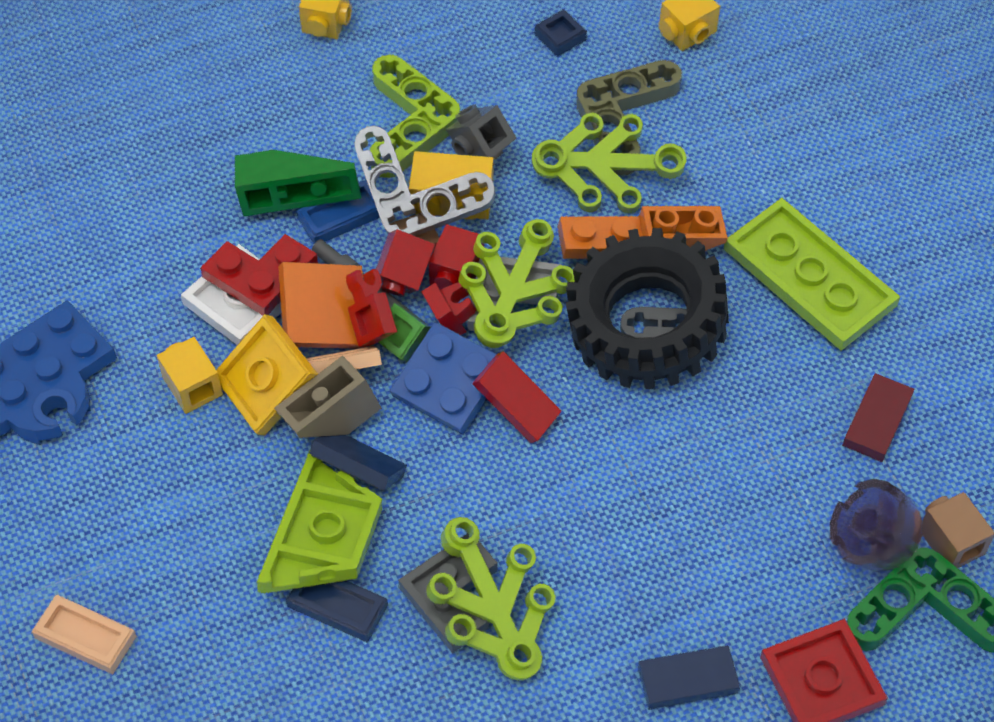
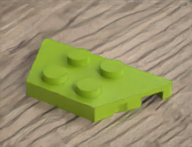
(321, 531)

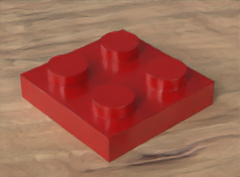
(823, 675)

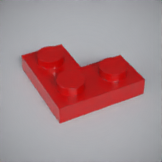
(254, 280)

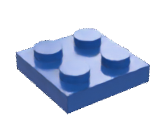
(442, 376)

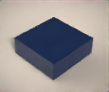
(560, 32)

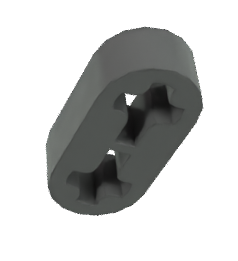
(655, 320)

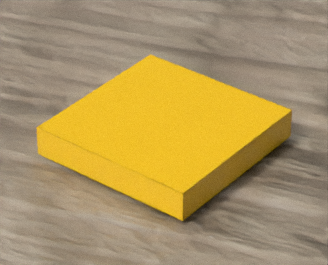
(264, 373)

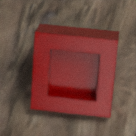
(446, 306)

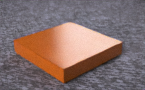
(317, 304)

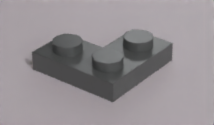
(438, 615)

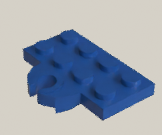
(46, 370)

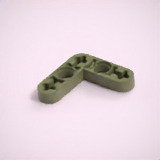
(611, 107)

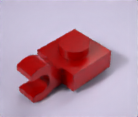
(371, 312)

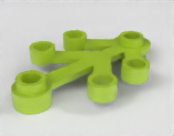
(602, 161)
(513, 287)
(492, 604)

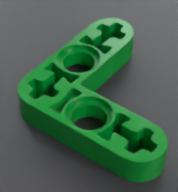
(920, 590)

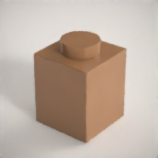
(956, 529)

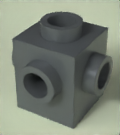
(480, 132)

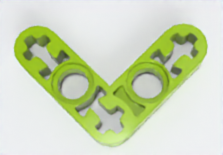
(421, 110)

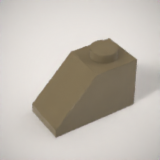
(330, 403)

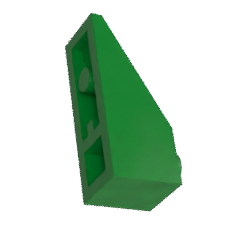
(291, 180)

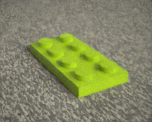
(811, 273)

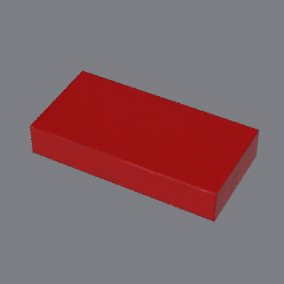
(516, 397)

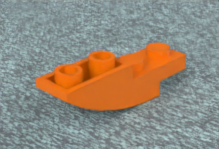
(697, 223)

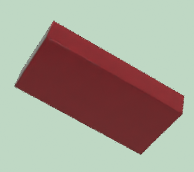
(878, 417)

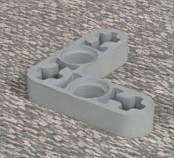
(403, 201)

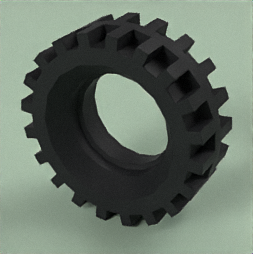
(642, 265)

